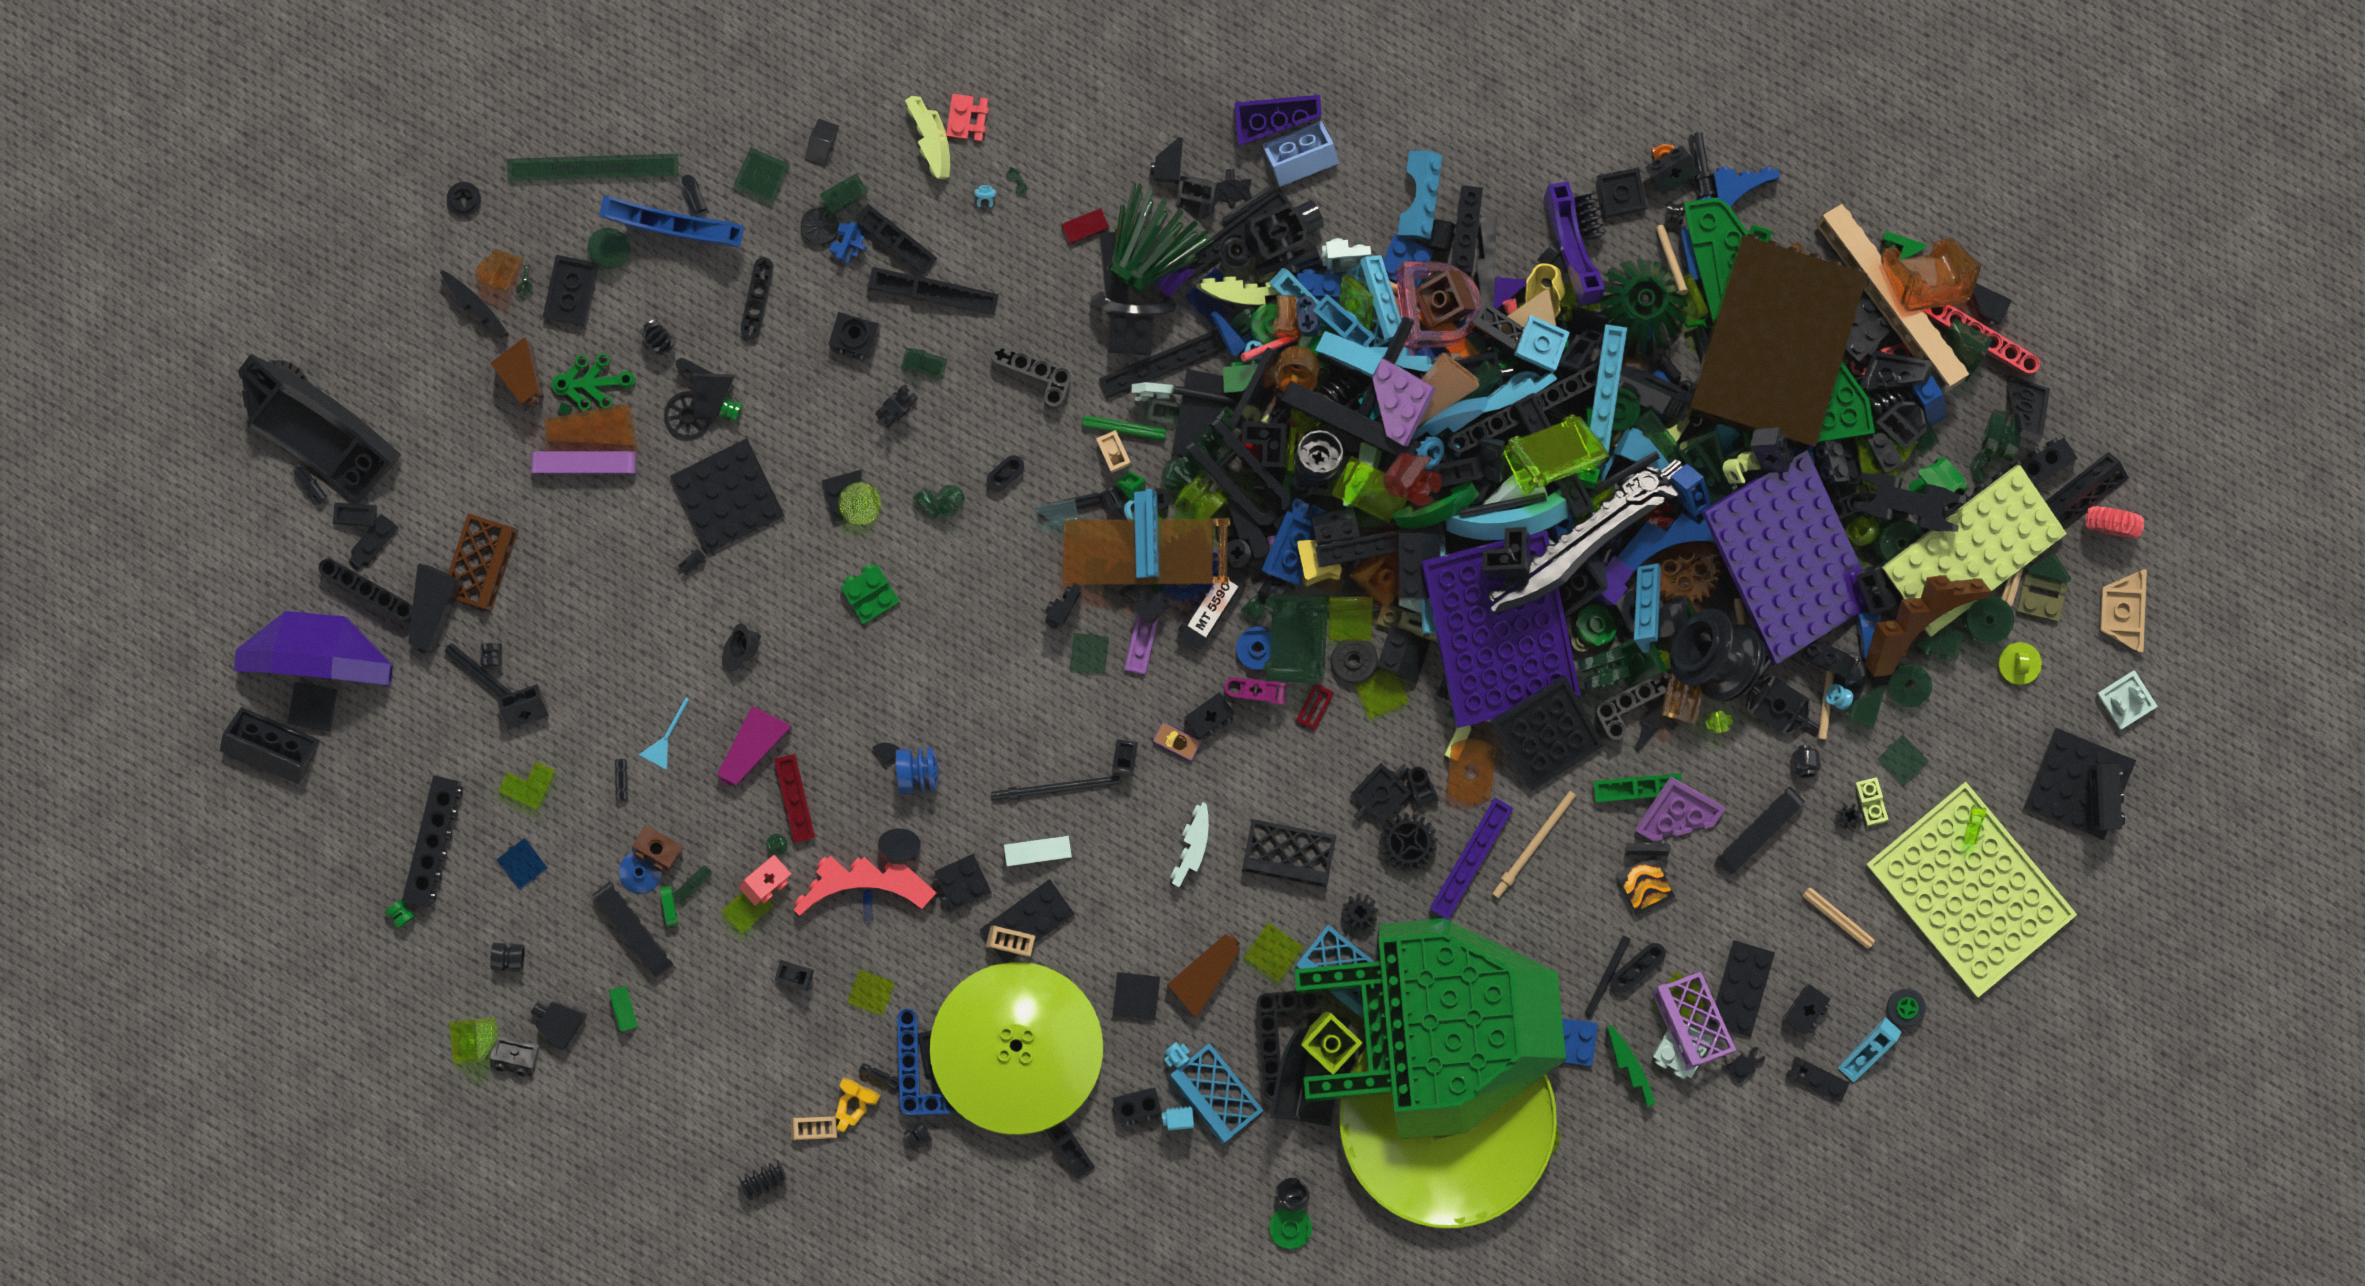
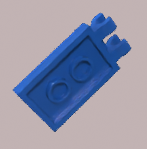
(1284, 555)

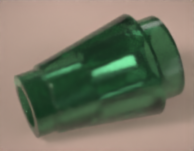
(924, 501)

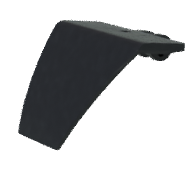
(1295, 1064)

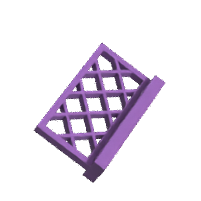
(1676, 1025)

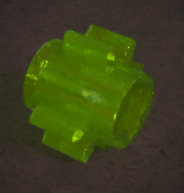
(1719, 722)

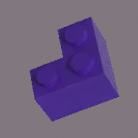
(1617, 575)

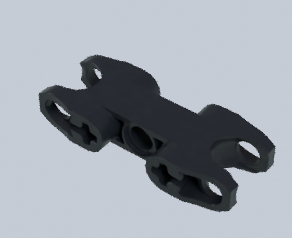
(1925, 506)

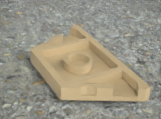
(2124, 610)

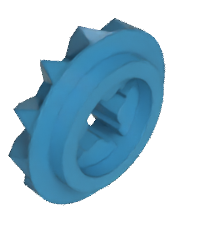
(1436, 450)

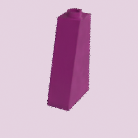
(753, 742)

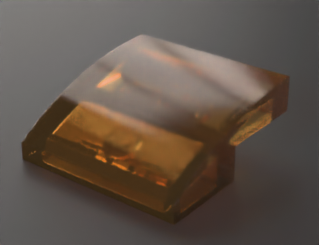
(1682, 701)

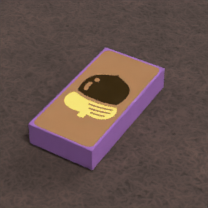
(1177, 741)

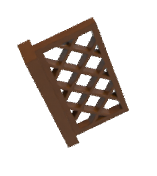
(498, 562)

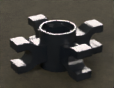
(896, 406)

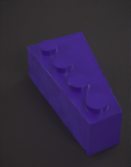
(1270, 116)

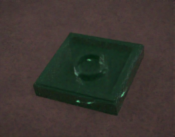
(761, 175)

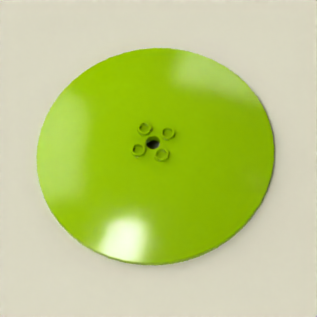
(1452, 1176)

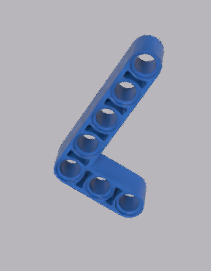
(914, 1071)

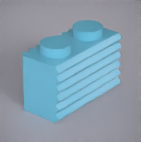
(1178, 1118)

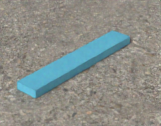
(1608, 383)

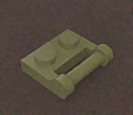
(2038, 604)

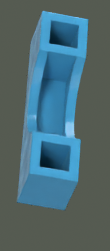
(1418, 219)

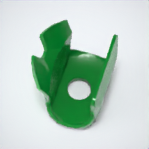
(1941, 474)

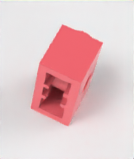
(755, 886)

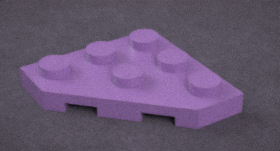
(1400, 400)
(1678, 811)

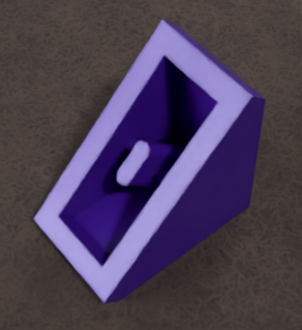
(1172, 283)
(1506, 289)

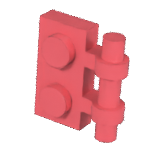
(960, 117)

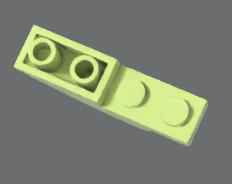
(935, 143)
(1233, 291)

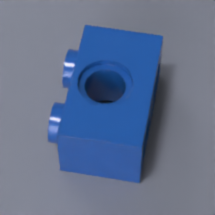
(1691, 489)

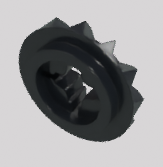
(456, 192)

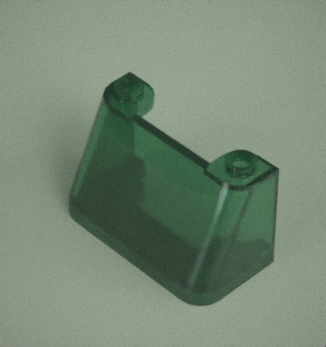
(1297, 638)

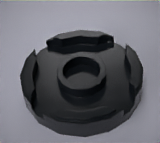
(899, 846)

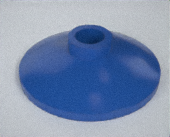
(634, 883)

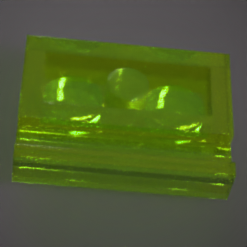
(744, 913)

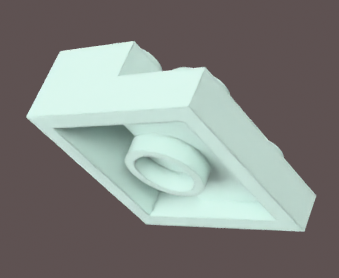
(1340, 257)
(1667, 1053)

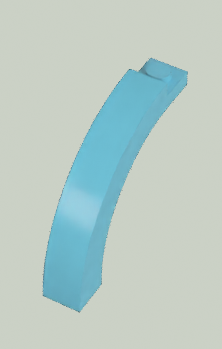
(1493, 524)

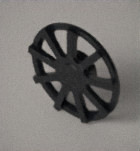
(686, 416)

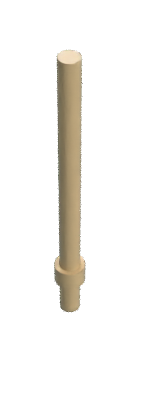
(1509, 878)

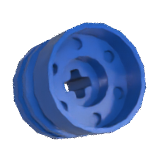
(916, 770)

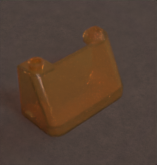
(1933, 279)

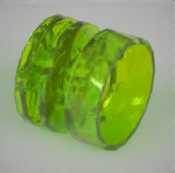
(1201, 499)

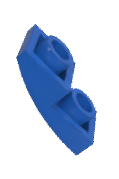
(1866, 628)

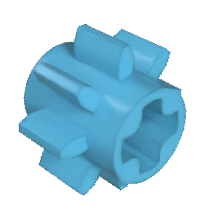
(1176, 1055)

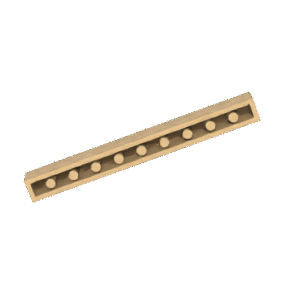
(1913, 326)

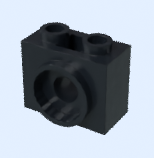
(860, 347)

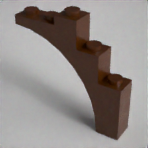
(1914, 615)

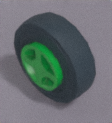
(1914, 1009)

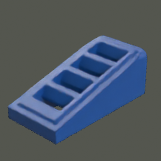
(1231, 340)

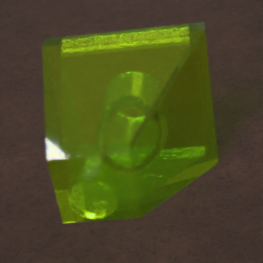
(472, 1039)

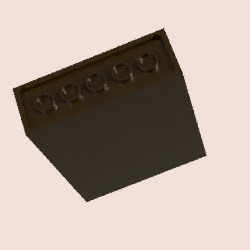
(1777, 341)

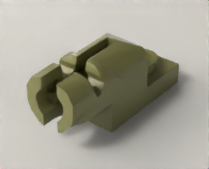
(1403, 619)

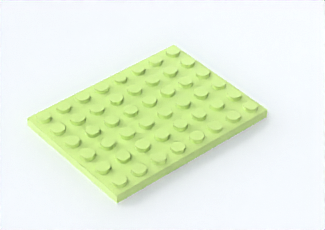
(1972, 902)

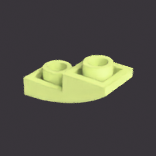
(1871, 802)

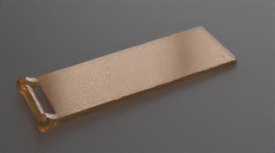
(1106, 552)

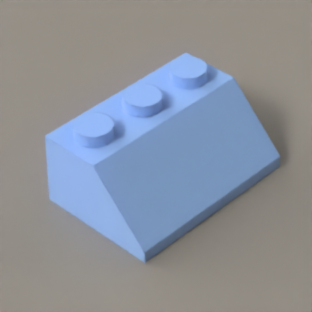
(1300, 153)

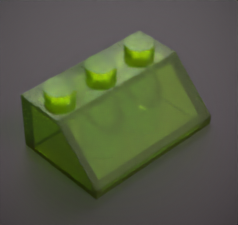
(1364, 488)

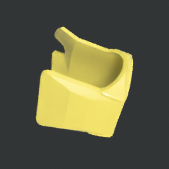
(1534, 285)
(1312, 573)

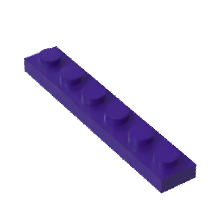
(1471, 858)

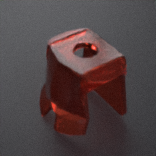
(1409, 480)

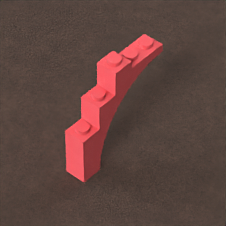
(836, 878)

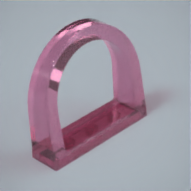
(1407, 297)

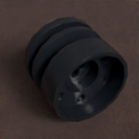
(1322, 447)

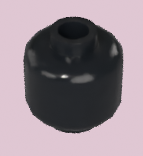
(1806, 761)

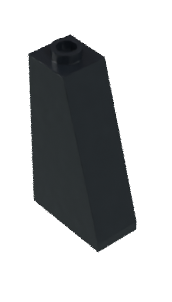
(432, 605)

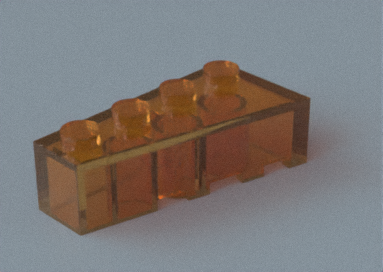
(596, 427)

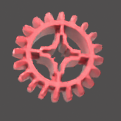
(2114, 522)

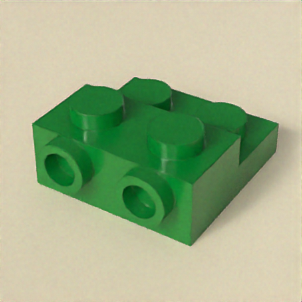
(869, 593)

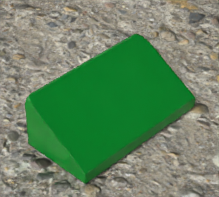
(623, 1008)

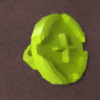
(2019, 663)

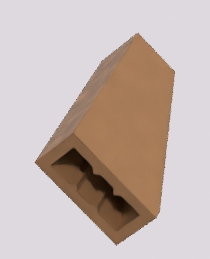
(1451, 385)

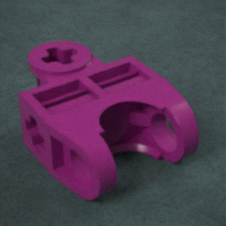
(1266, 690)

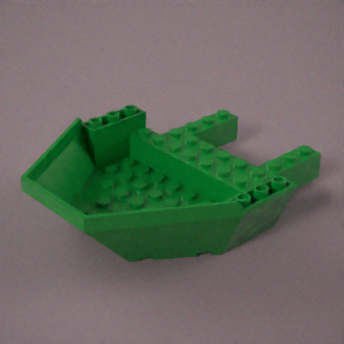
(1446, 1026)

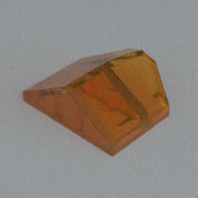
(499, 270)

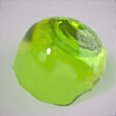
(1863, 530)

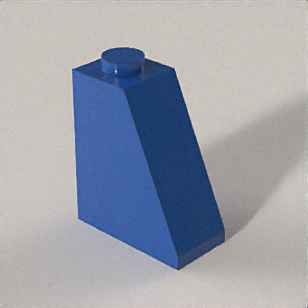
(1931, 400)

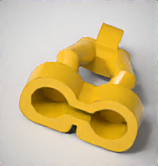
(865, 1096)

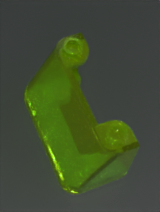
(1554, 453)

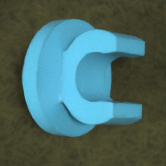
(985, 192)

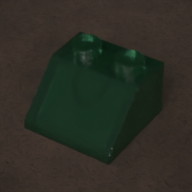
(1967, 344)

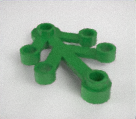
(589, 382)

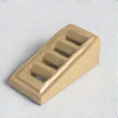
(992, 937)
(795, 1131)

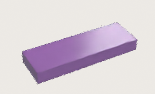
(1140, 646)

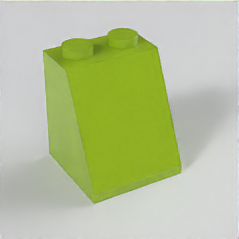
(1330, 1042)

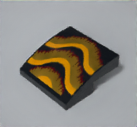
(1645, 885)

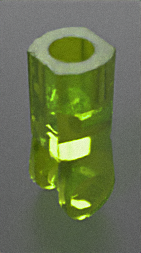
(1973, 829)

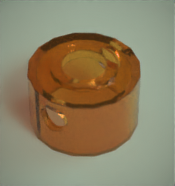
(1286, 372)

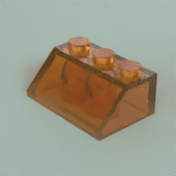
(1378, 576)

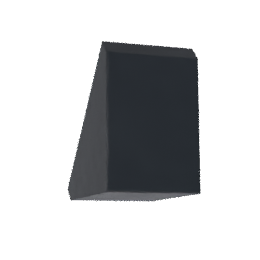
(821, 142)
(1124, 757)

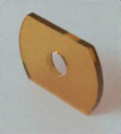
(1461, 755)

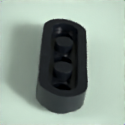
(1647, 962)

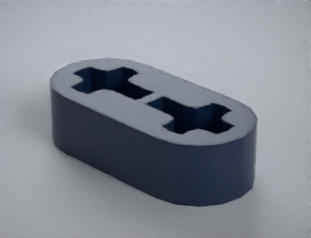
(1303, 317)

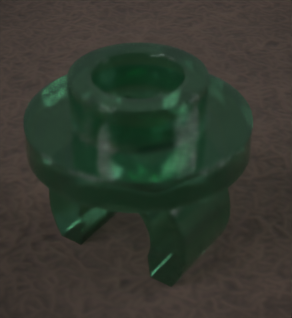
(776, 844)

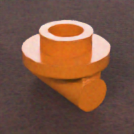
(1661, 150)

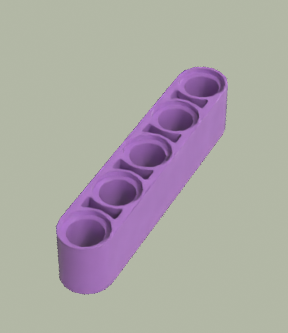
(583, 462)

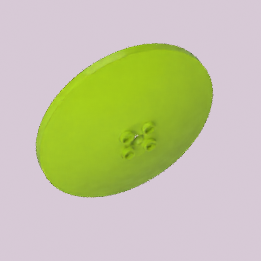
(1023, 1088)

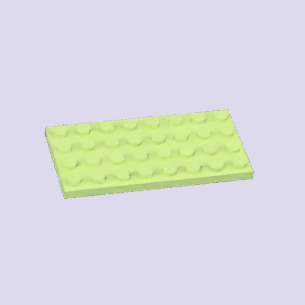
(1995, 539)

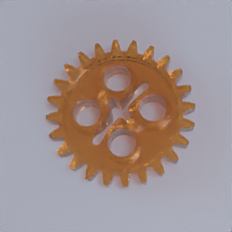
(1699, 584)

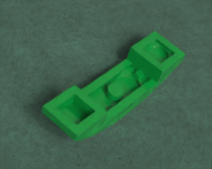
(1439, 511)

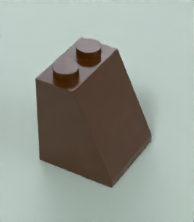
(520, 373)

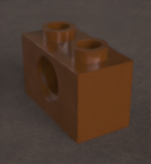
(649, 838)

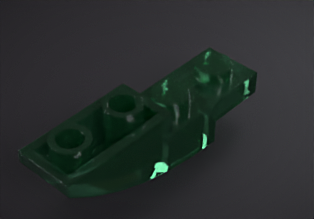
(1209, 442)

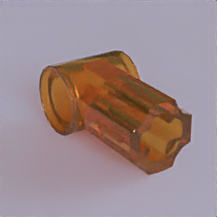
(1286, 322)

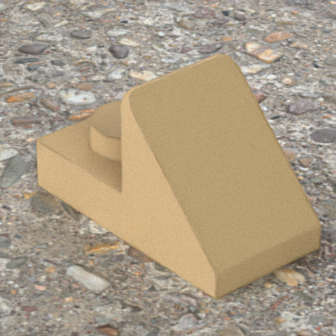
(1113, 451)

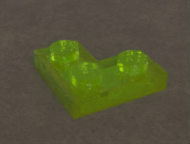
(530, 791)

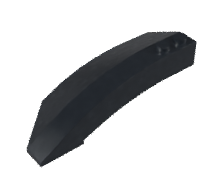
(315, 428)

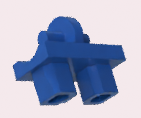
(850, 244)

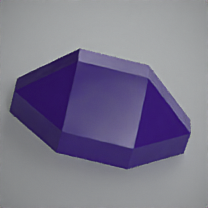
(314, 648)

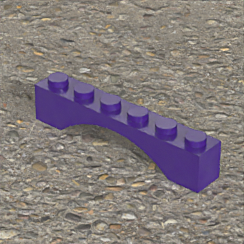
(1583, 274)

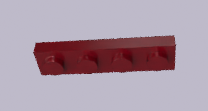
(794, 798)

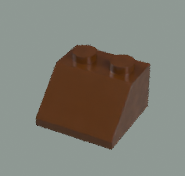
(1445, 299)

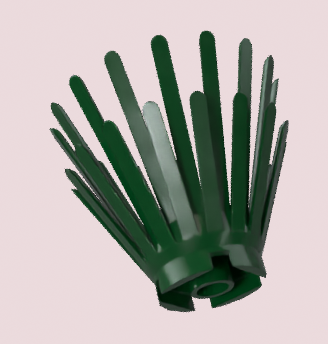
(1143, 258)
(1636, 315)

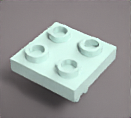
(2127, 699)

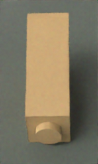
(1539, 306)

